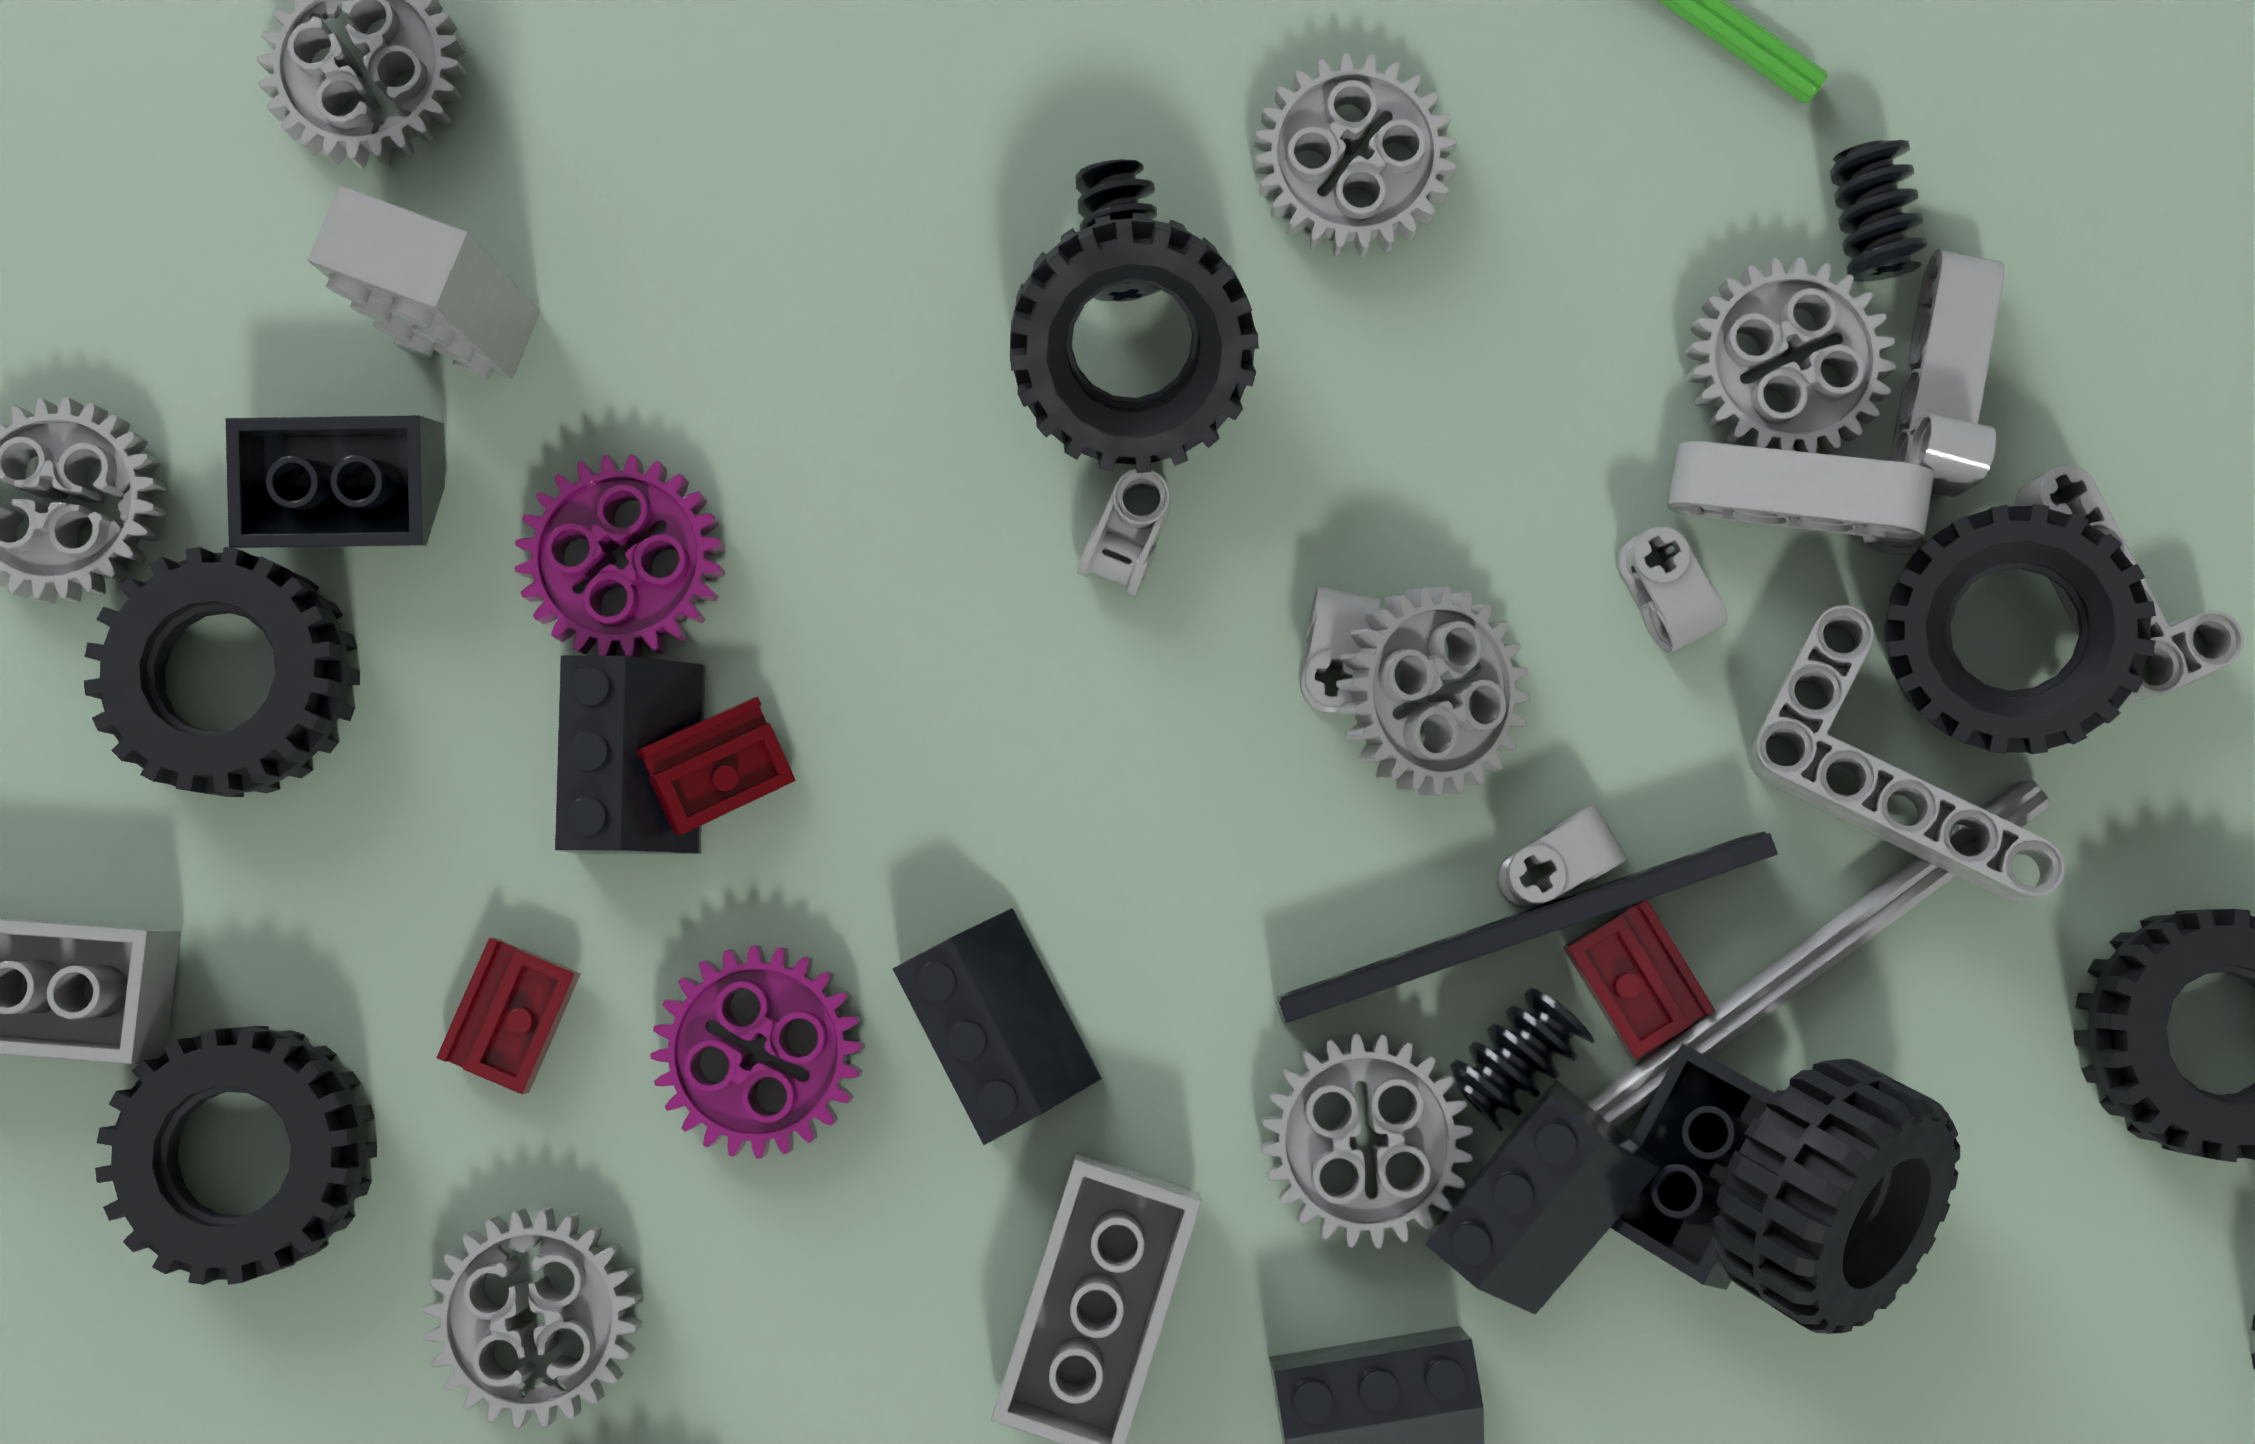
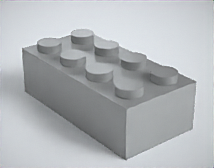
(424, 284)
(85, 991)
(1097, 1305)

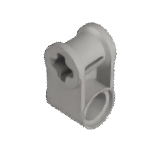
(1126, 535)
(1674, 594)
(1328, 637)
(1567, 856)

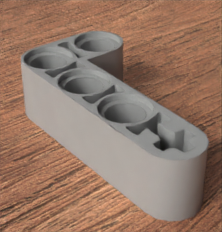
(1949, 372)
(1805, 491)
(2174, 656)

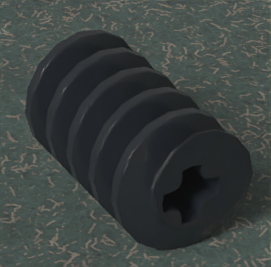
(1114, 191)
(1874, 210)
(1518, 1055)

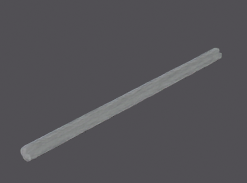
(1807, 961)

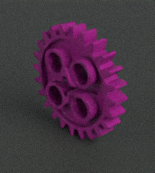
(589, 512)
(732, 1104)

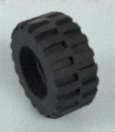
(1836, 1195)

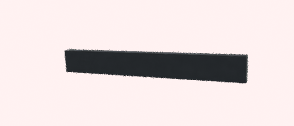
(1524, 926)

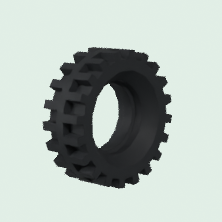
(1119, 426)
(2110, 617)
(302, 700)
(2131, 1036)
(324, 1157)

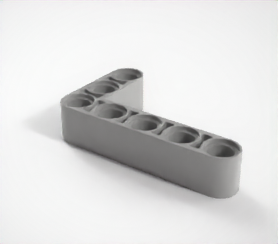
(1878, 780)

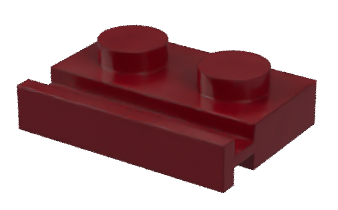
(716, 766)
(1639, 979)
(508, 1015)

